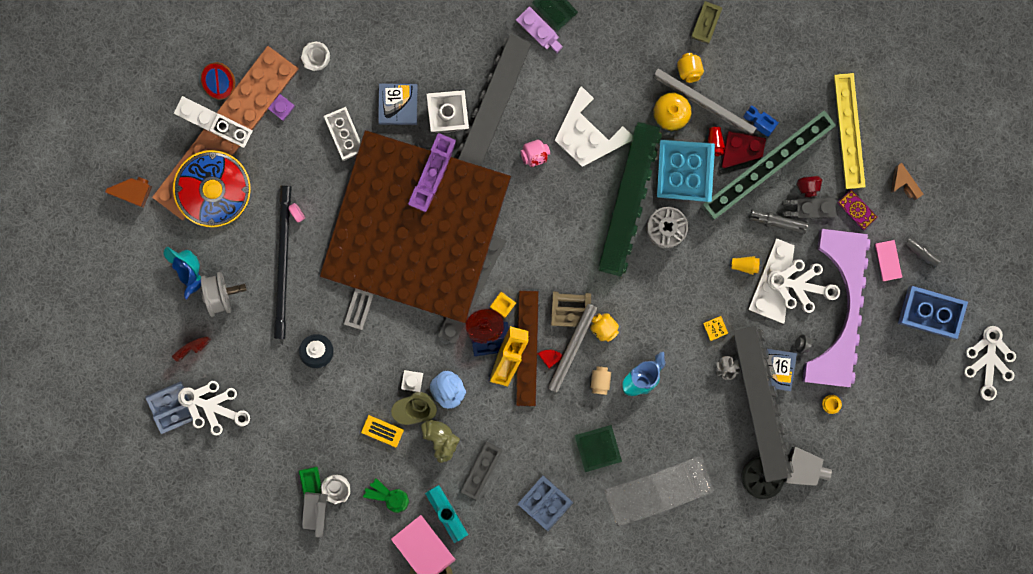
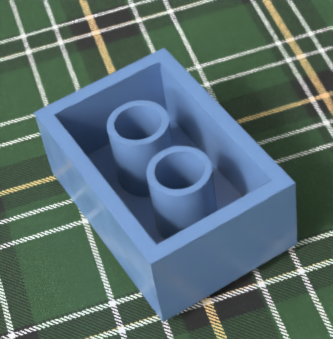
(932, 312)

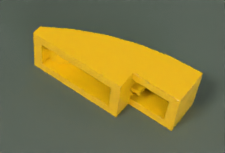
(509, 356)

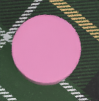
(296, 212)

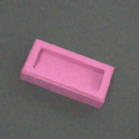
(888, 260)

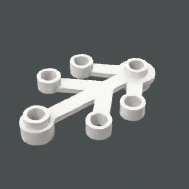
(799, 285)
(990, 360)
(210, 406)

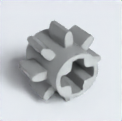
(727, 368)

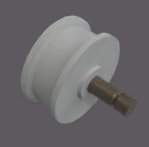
(217, 294)

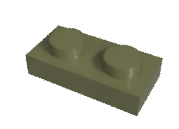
(706, 22)

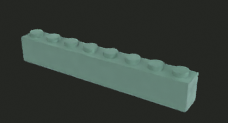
(768, 165)

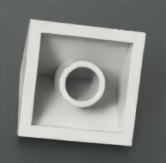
(447, 111)

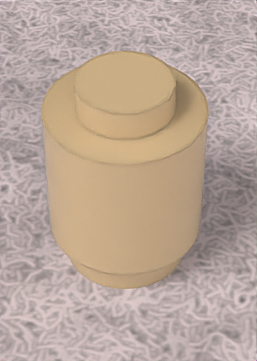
(600, 380)

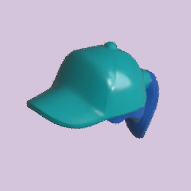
(187, 268)

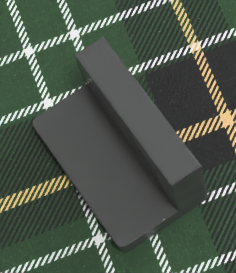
(315, 512)

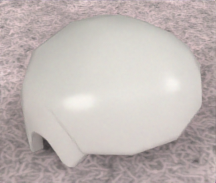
(315, 56)
(337, 488)

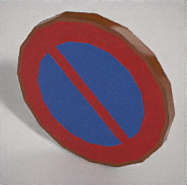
(218, 80)

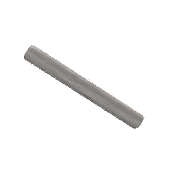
(572, 347)

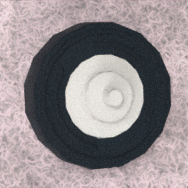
(316, 351)

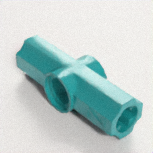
(453, 525)

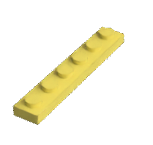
(849, 131)

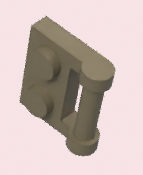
(568, 315)

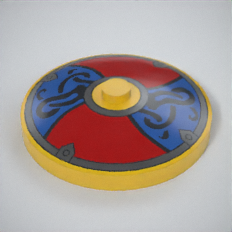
(211, 188)

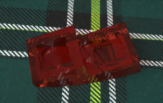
(196, 346)

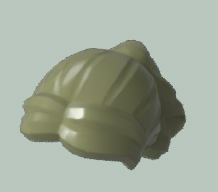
(442, 437)

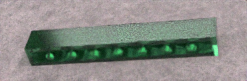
(628, 199)

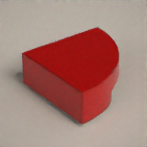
(550, 357)

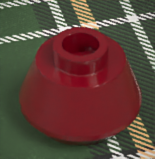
(809, 185)

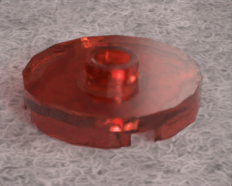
(490, 331)

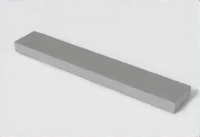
(704, 102)

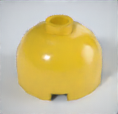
(672, 111)

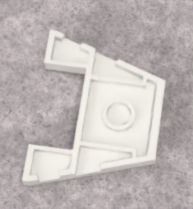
(582, 139)

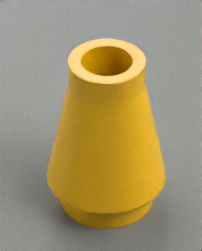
(746, 264)

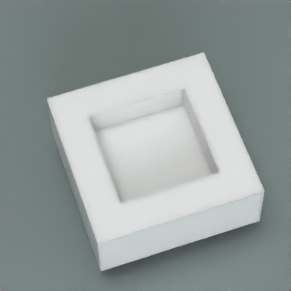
(412, 381)

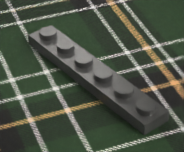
(451, 328)

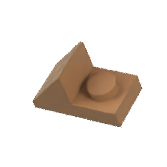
(901, 178)

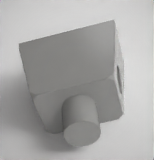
(807, 468)

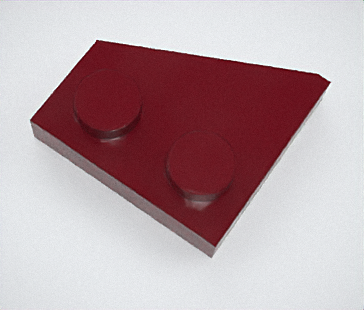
(742, 148)

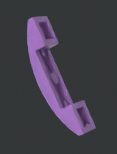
(433, 172)

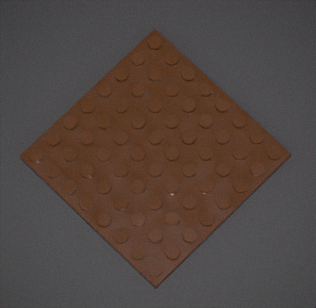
(410, 253)

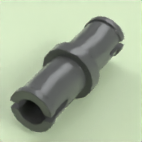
(922, 252)

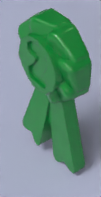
(396, 500)

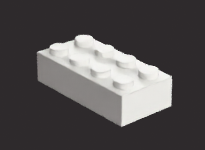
(343, 133)

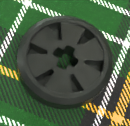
(758, 489)

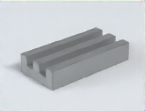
(354, 324)

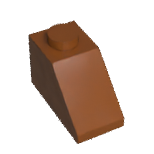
(132, 191)

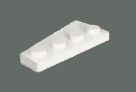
(765, 299)

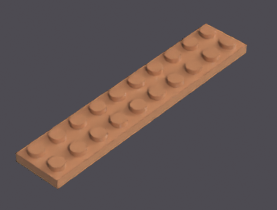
(245, 106)

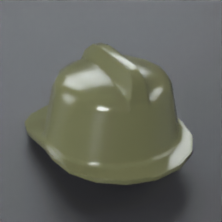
(414, 409)

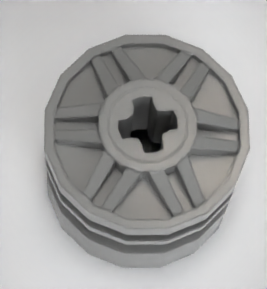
(662, 238)

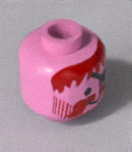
(535, 153)

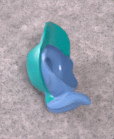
(644, 376)

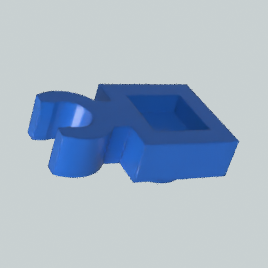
(762, 122)

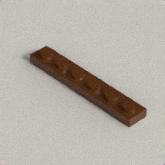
(528, 366)

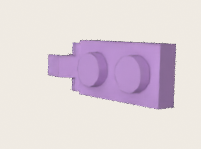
(539, 29)

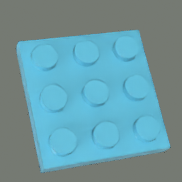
(686, 170)

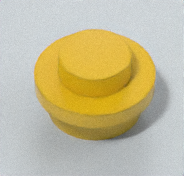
(831, 404)

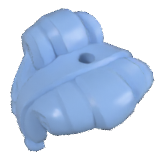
(447, 389)

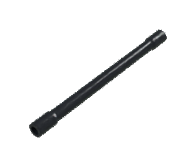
(280, 323)

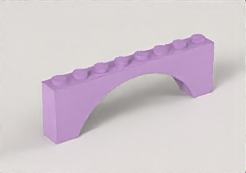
(848, 254)

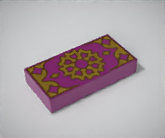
(857, 210)

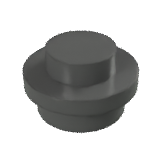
(803, 344)

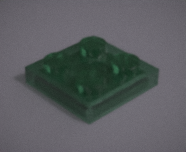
(598, 448)

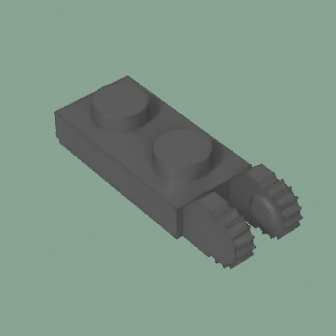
(811, 208)

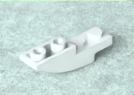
(212, 122)

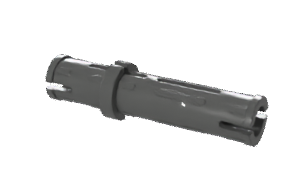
(770, 219)

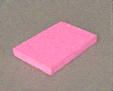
(423, 548)

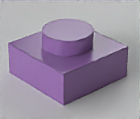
(281, 107)

